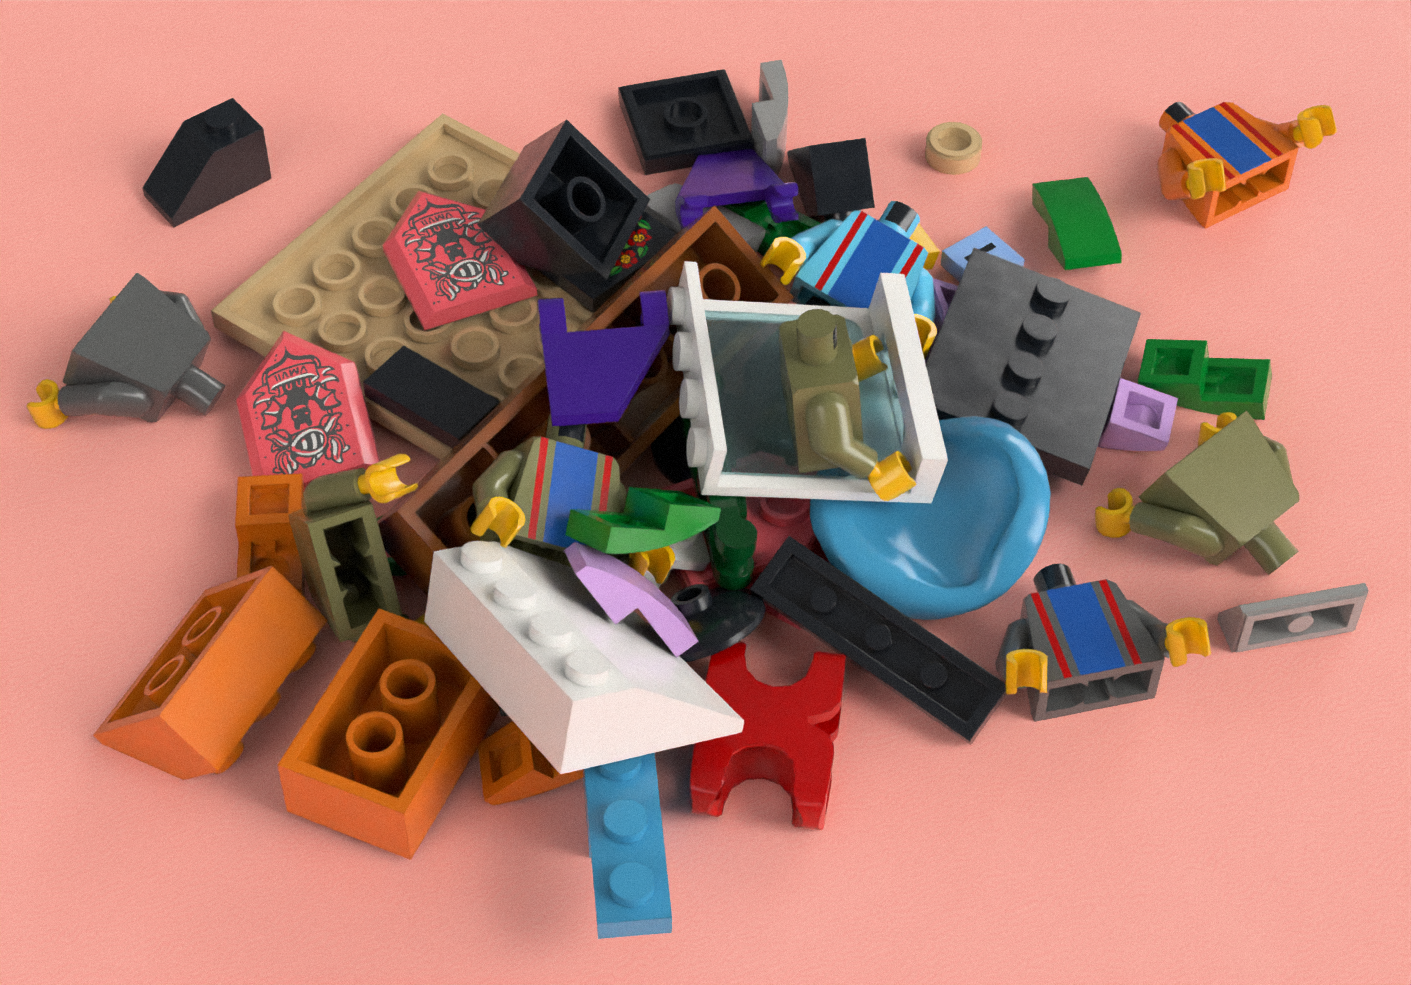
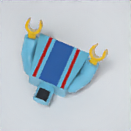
(845, 259)

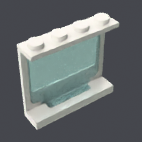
(738, 404)

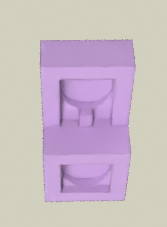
(1138, 419)
(623, 590)

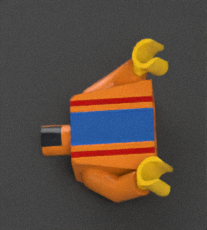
(1230, 158)

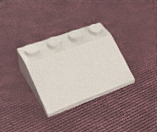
(561, 664)

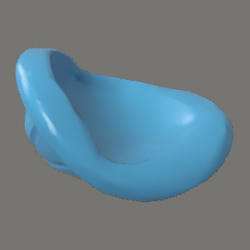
(962, 545)

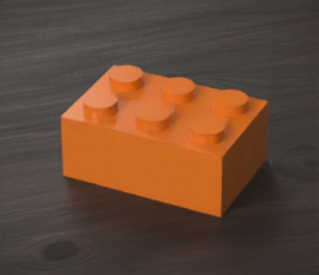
(387, 737)

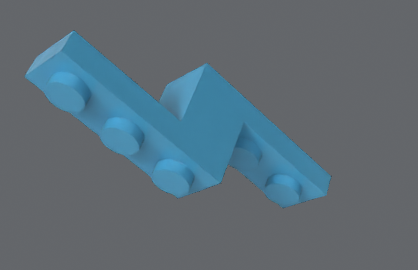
(627, 848)

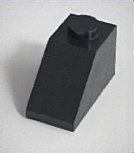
(208, 163)
(833, 178)

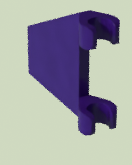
(734, 179)
(598, 371)

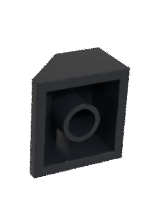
(564, 207)

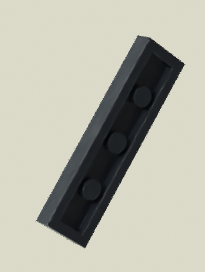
(880, 640)

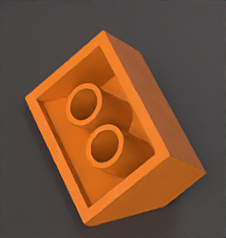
(215, 676)

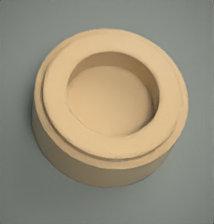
(953, 148)

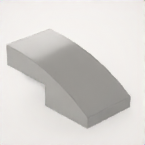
(771, 115)

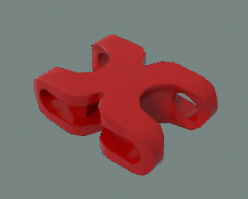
(782, 739)

